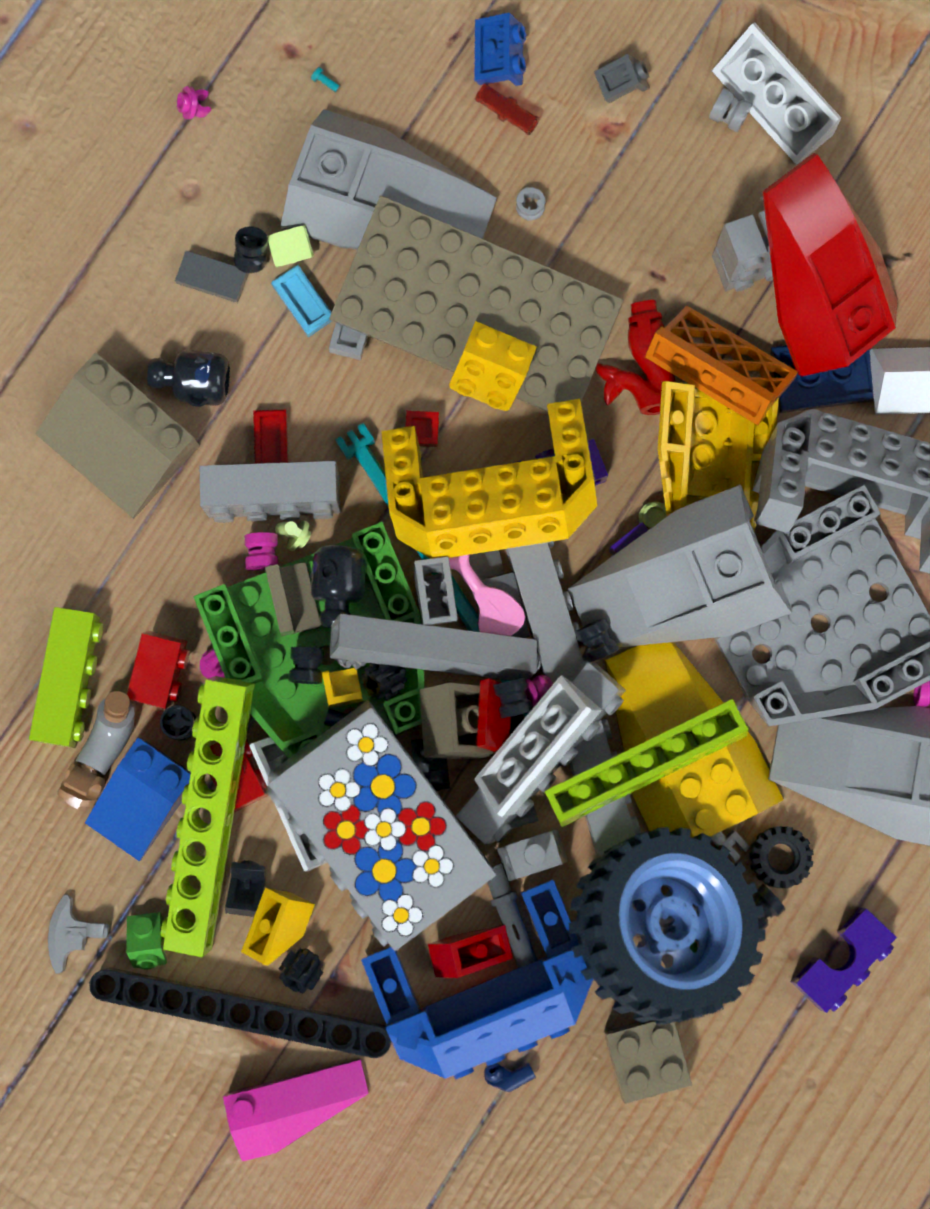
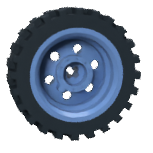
(667, 924)

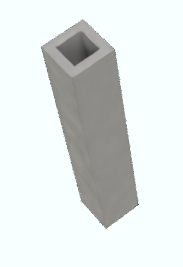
(433, 648)

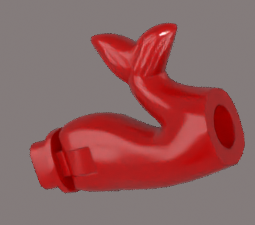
(647, 393)

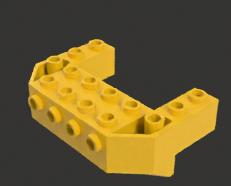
(492, 504)

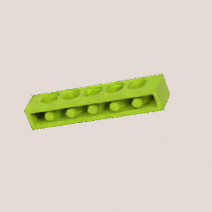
(647, 762)

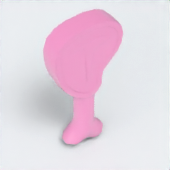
(497, 609)

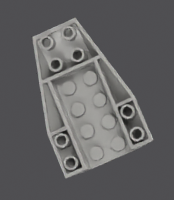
(353, 163)
(685, 578)
(863, 767)

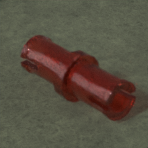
(507, 109)

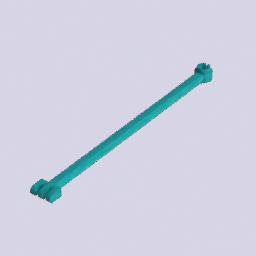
(361, 450)

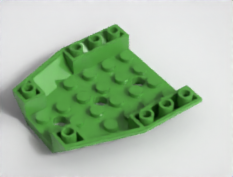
(252, 650)

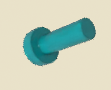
(318, 75)

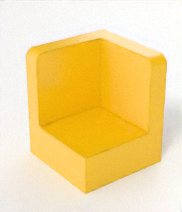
(342, 687)

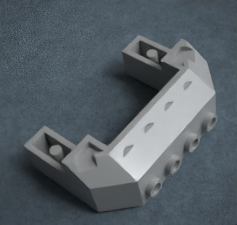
(838, 458)

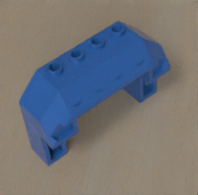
(491, 1016)

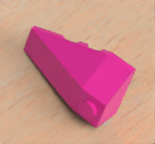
(283, 1110)

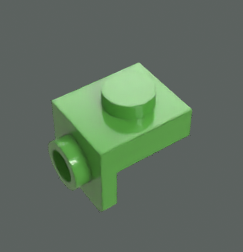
(144, 941)

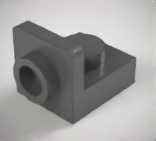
(622, 77)

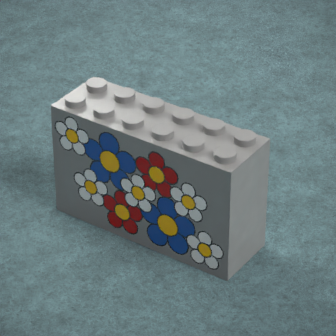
(379, 826)

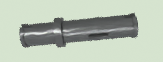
(509, 914)

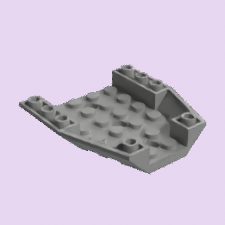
(869, 646)

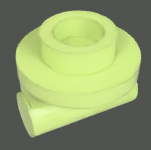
(297, 534)

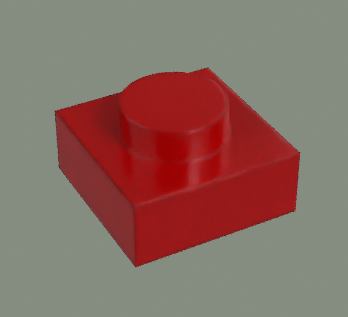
(426, 426)

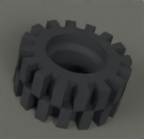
(800, 848)

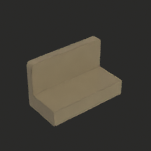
(292, 598)

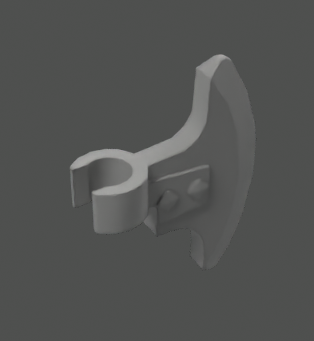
(69, 934)

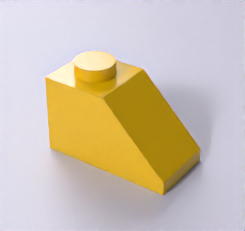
(276, 925)

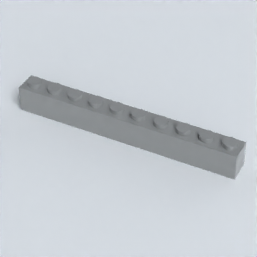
(560, 654)

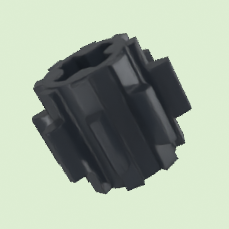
(384, 680)
(301, 970)

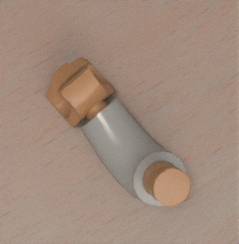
(107, 739)

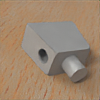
(435, 592)
(532, 855)

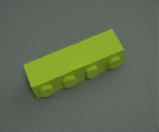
(65, 678)

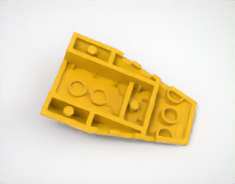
(707, 447)
(707, 794)

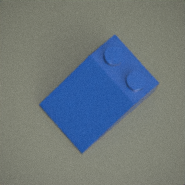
(139, 799)

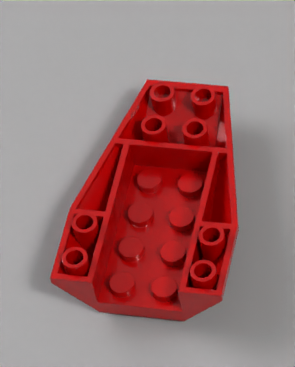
(825, 271)

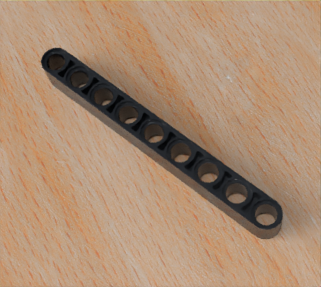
(224, 1015)

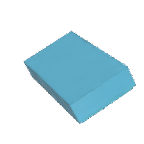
(302, 300)

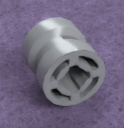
(736, 114)

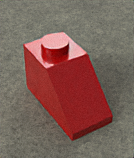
(469, 952)

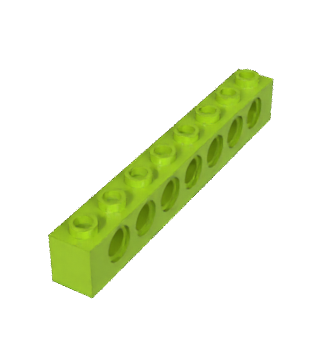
(179, 933)

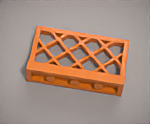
(718, 376)

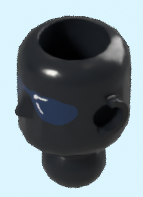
(194, 377)
(338, 580)

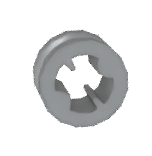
(529, 214)

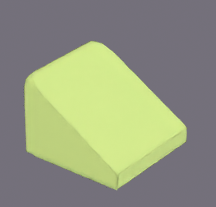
(290, 246)

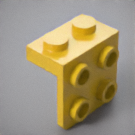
(492, 367)

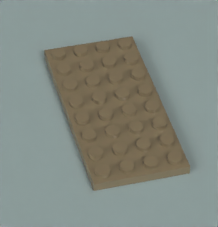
(429, 282)

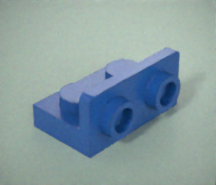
(499, 50)

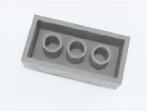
(270, 490)

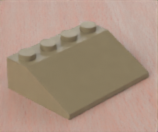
(116, 436)

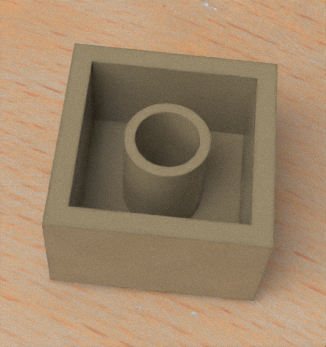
(451, 722)
(647, 1059)

